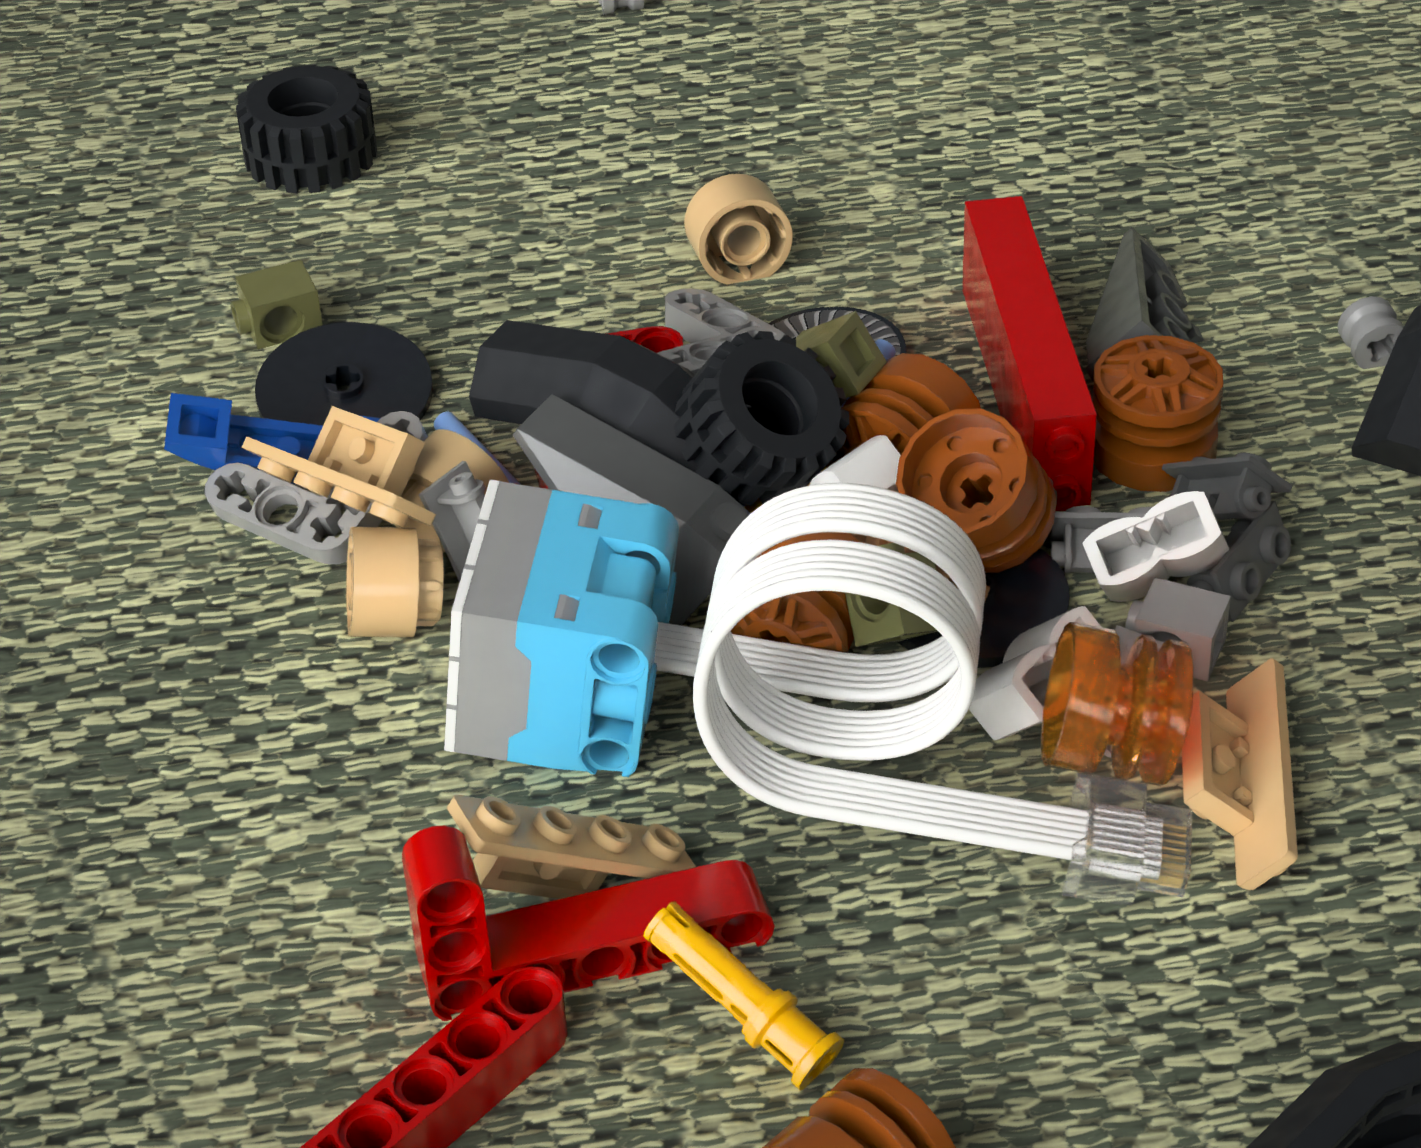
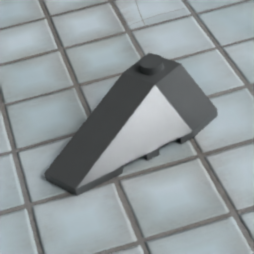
(1138, 301)
(594, 459)

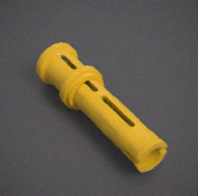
(766, 1015)

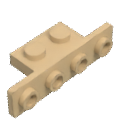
(359, 461)
(1242, 772)
(559, 851)

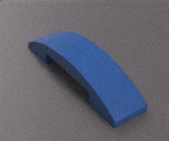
(212, 437)

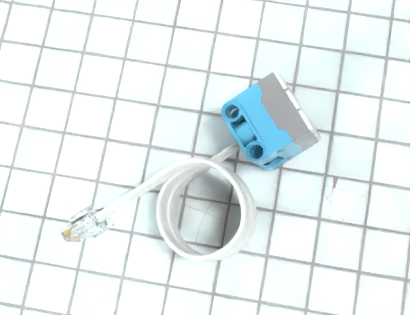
(572, 619)

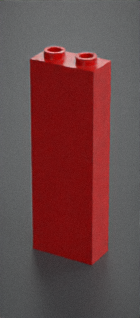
(1028, 344)

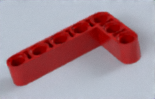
(572, 936)
(459, 1069)

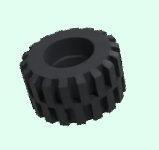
(306, 128)
(785, 388)

